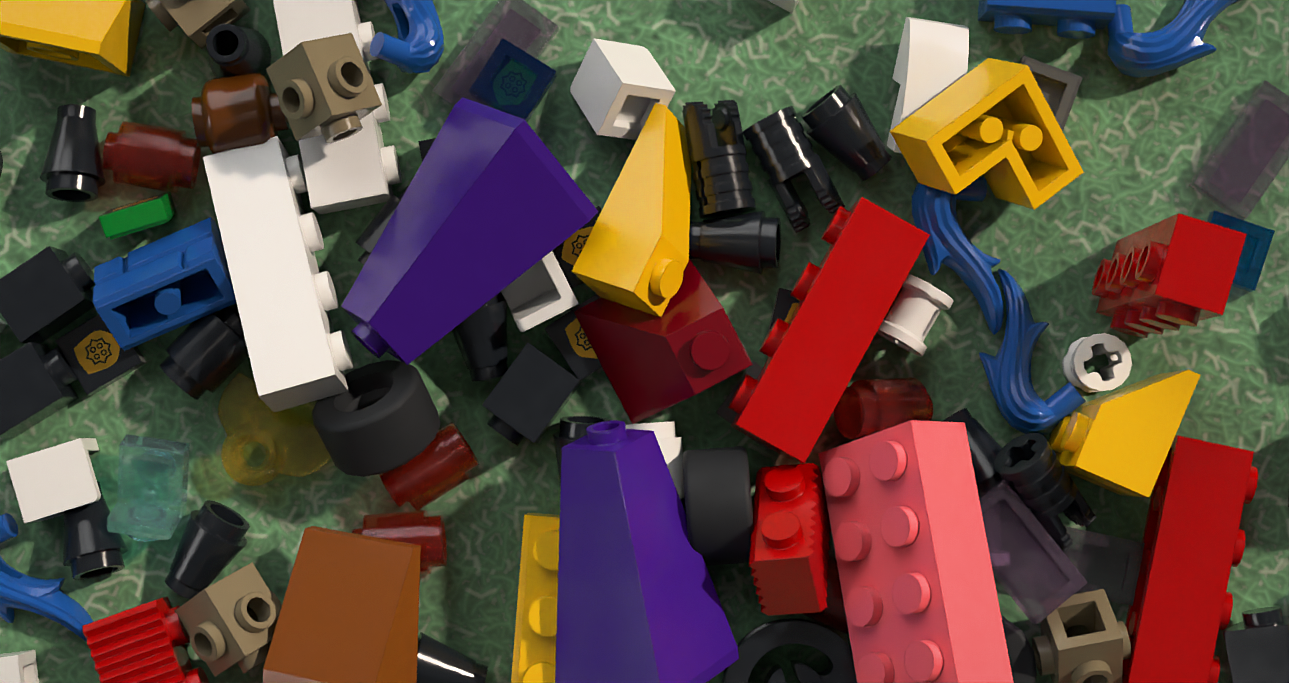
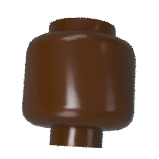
(236, 113)

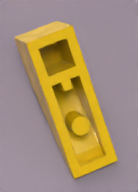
(644, 228)

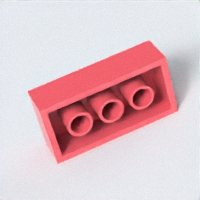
(914, 557)

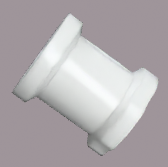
(914, 314)
(1111, 375)

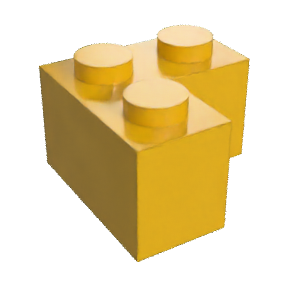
(992, 127)

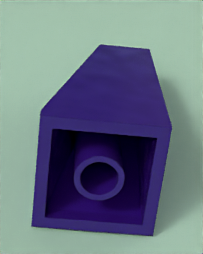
(464, 231)
(629, 583)

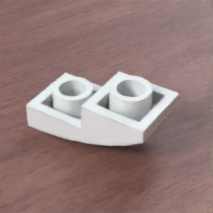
(927, 63)

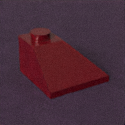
(667, 357)

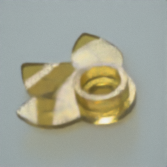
(287, 436)

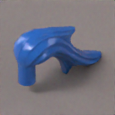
(419, 37)
(1166, 48)
(936, 214)
(1011, 370)
(36, 594)

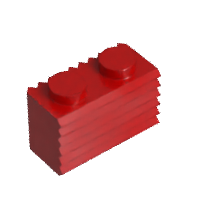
(790, 540)
(142, 646)

